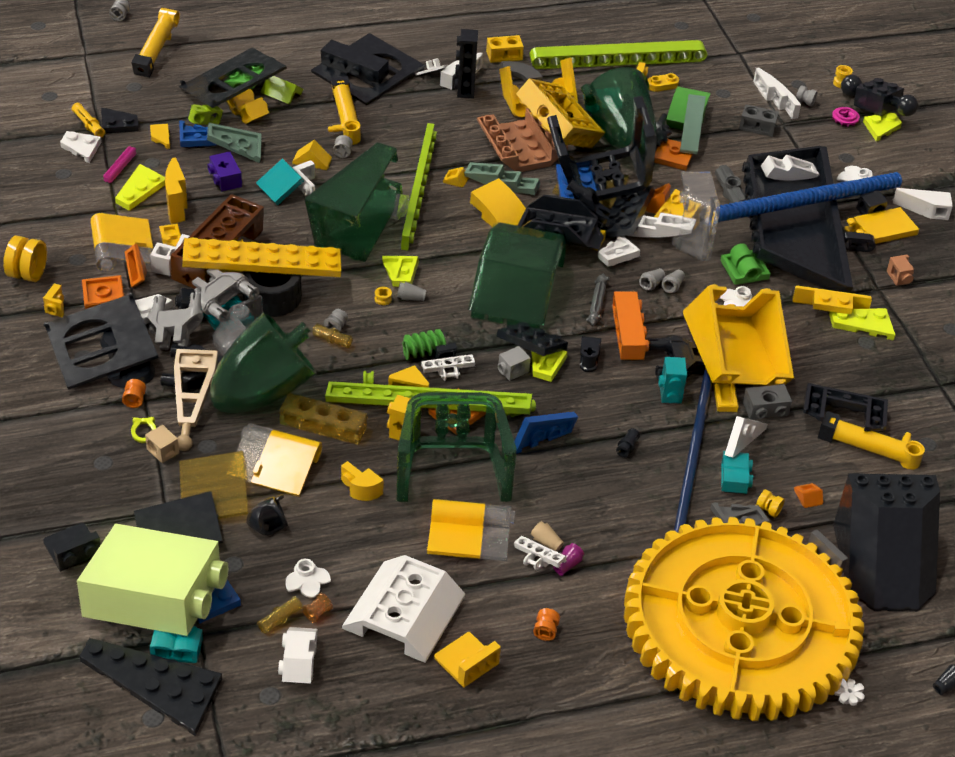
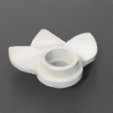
(854, 173)
(739, 297)
(307, 578)

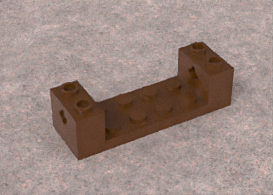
(228, 222)

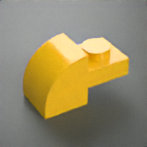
(364, 485)

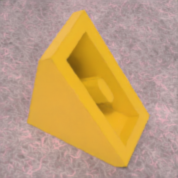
(315, 153)
(408, 377)

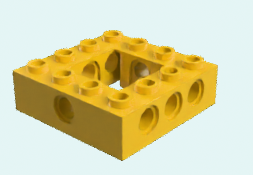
(545, 96)

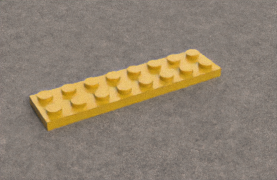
(261, 257)

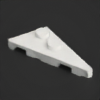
(743, 433)

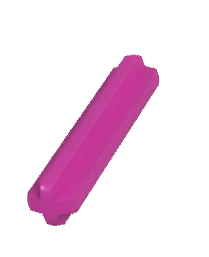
(119, 164)

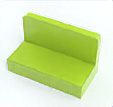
(280, 89)

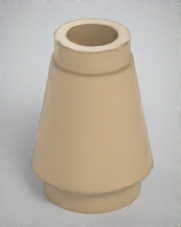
(546, 536)

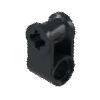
(589, 353)

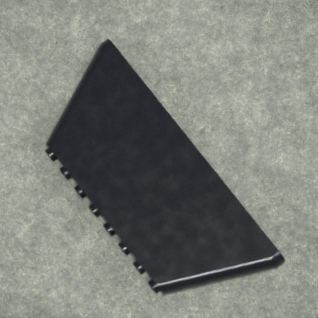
(803, 238)

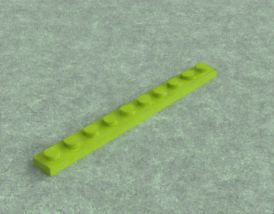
(418, 188)
(384, 394)

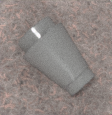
(651, 279)
(673, 281)
(410, 292)

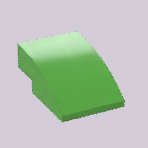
(678, 107)

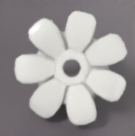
(850, 693)

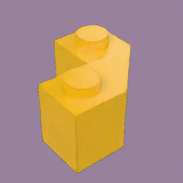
(248, 107)

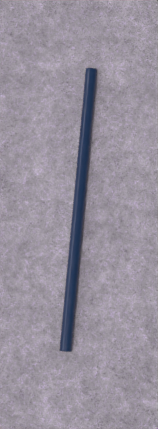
(693, 454)

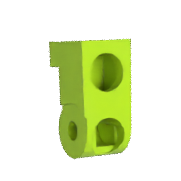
(203, 114)

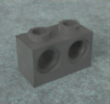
(758, 120)

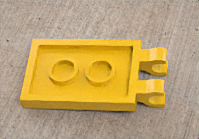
(884, 225)

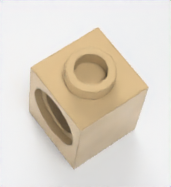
(162, 443)

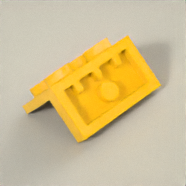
(468, 658)

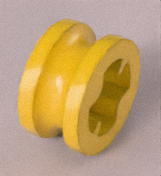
(383, 295)

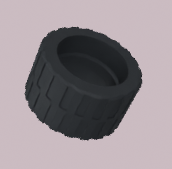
(279, 299)

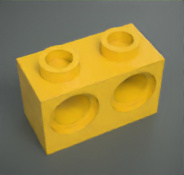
(504, 48)

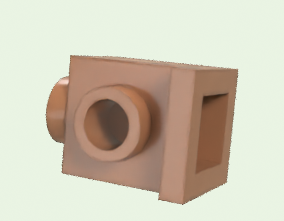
(900, 270)

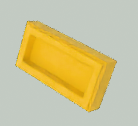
(725, 397)

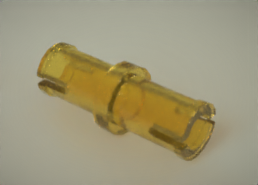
(332, 335)
(279, 615)

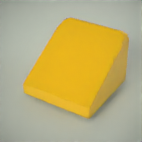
(456, 177)

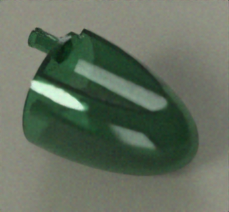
(612, 104)
(260, 367)

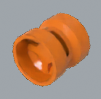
(134, 393)
(546, 624)

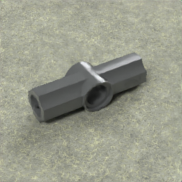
(730, 184)

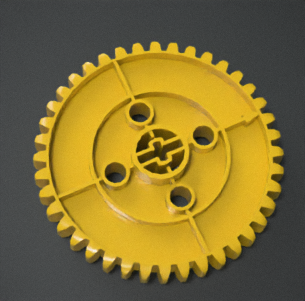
(743, 618)

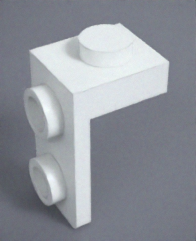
(307, 172)

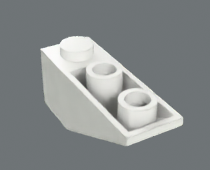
(926, 203)

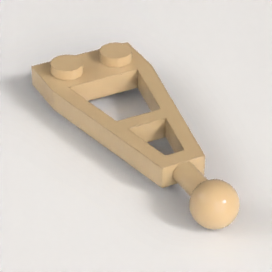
(195, 362)

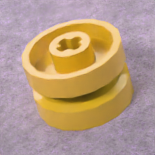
(25, 258)

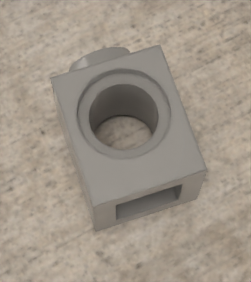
(514, 363)

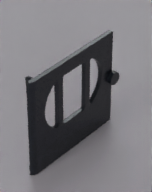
(377, 47)
(201, 84)
(132, 339)

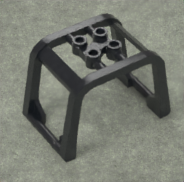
(643, 171)

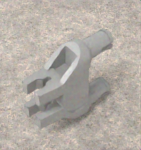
(222, 289)
(175, 322)

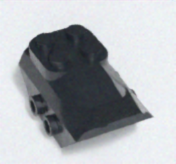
(564, 217)

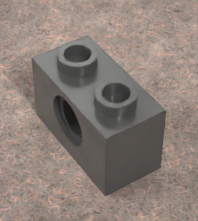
(767, 401)

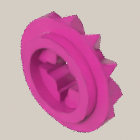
(840, 114)

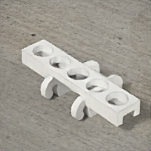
(436, 365)
(544, 560)

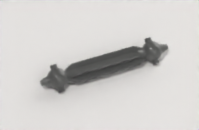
(598, 298)

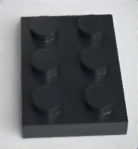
(532, 339)

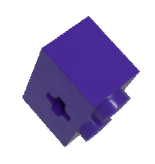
(225, 171)

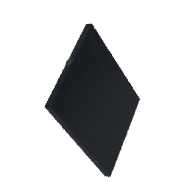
(186, 516)

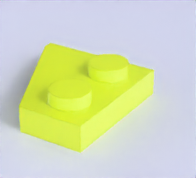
(882, 125)

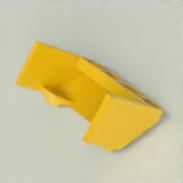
(510, 90)

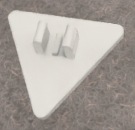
(430, 67)

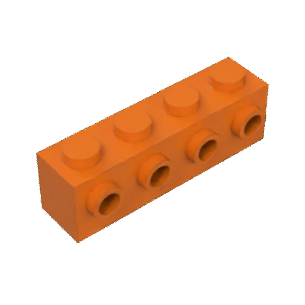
(629, 326)

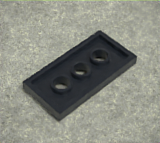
(627, 213)

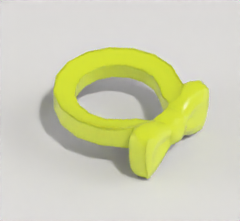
(136, 423)

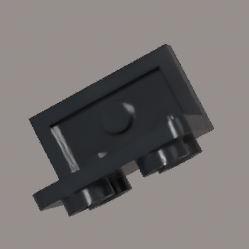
(72, 546)

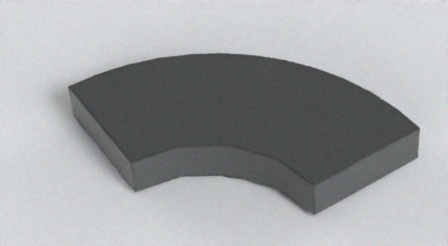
(522, 70)

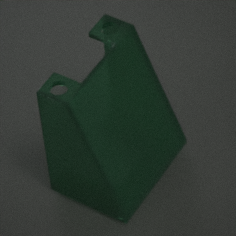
(354, 204)

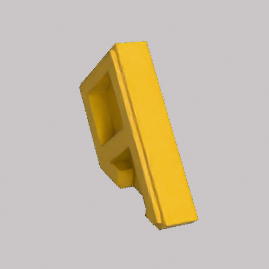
(170, 234)

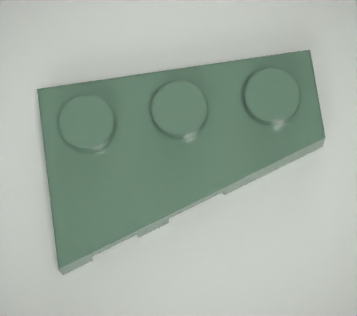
(237, 140)

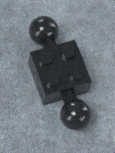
(879, 96)

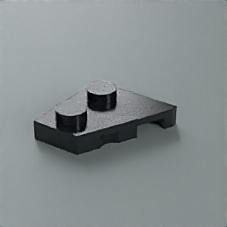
(117, 121)

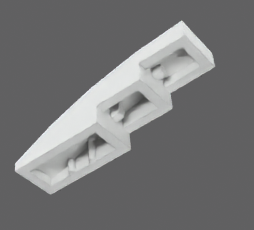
(774, 90)
(663, 226)

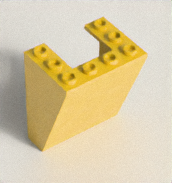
(741, 341)

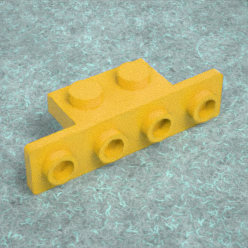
(831, 300)

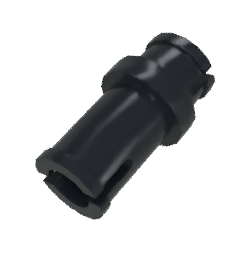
(626, 444)

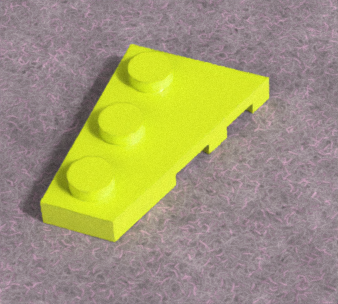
(868, 320)

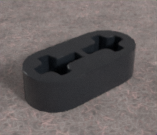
(858, 241)

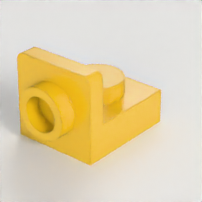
(54, 301)

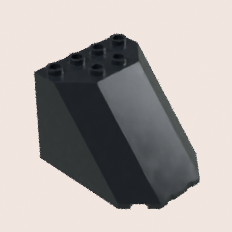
(890, 538)

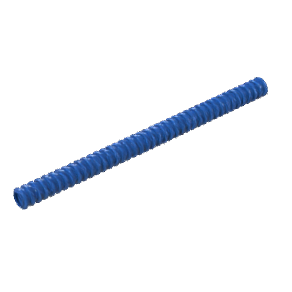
(808, 196)

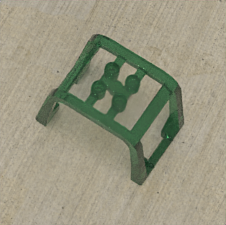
(411, 441)

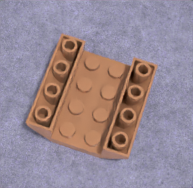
(521, 143)

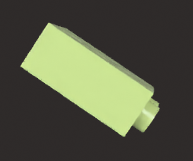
(151, 579)

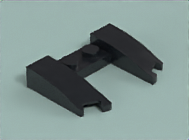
(874, 408)

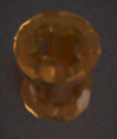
(317, 607)

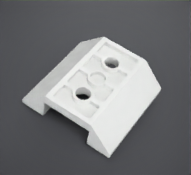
(422, 607)

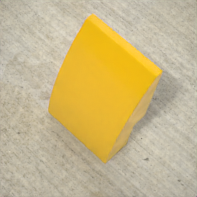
(175, 192)
(497, 203)

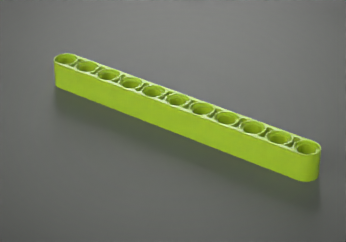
(619, 54)

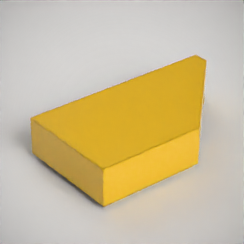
(160, 134)

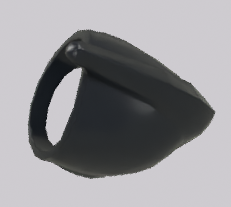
(267, 512)

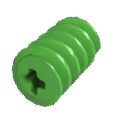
(422, 343)

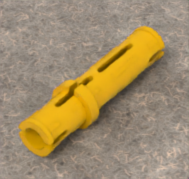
(80, 111)

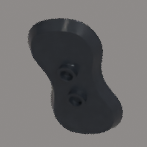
(143, 372)

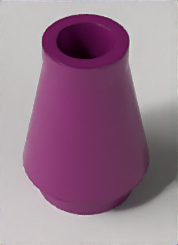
(573, 557)

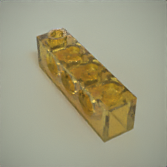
(323, 418)

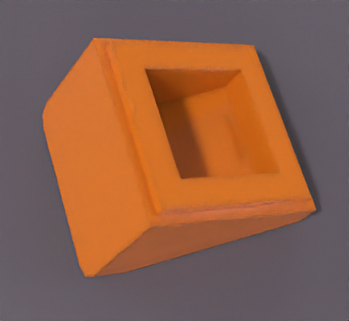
(809, 495)

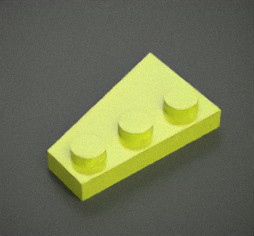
(139, 187)

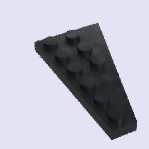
(161, 683)

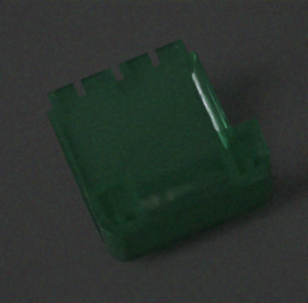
(516, 274)

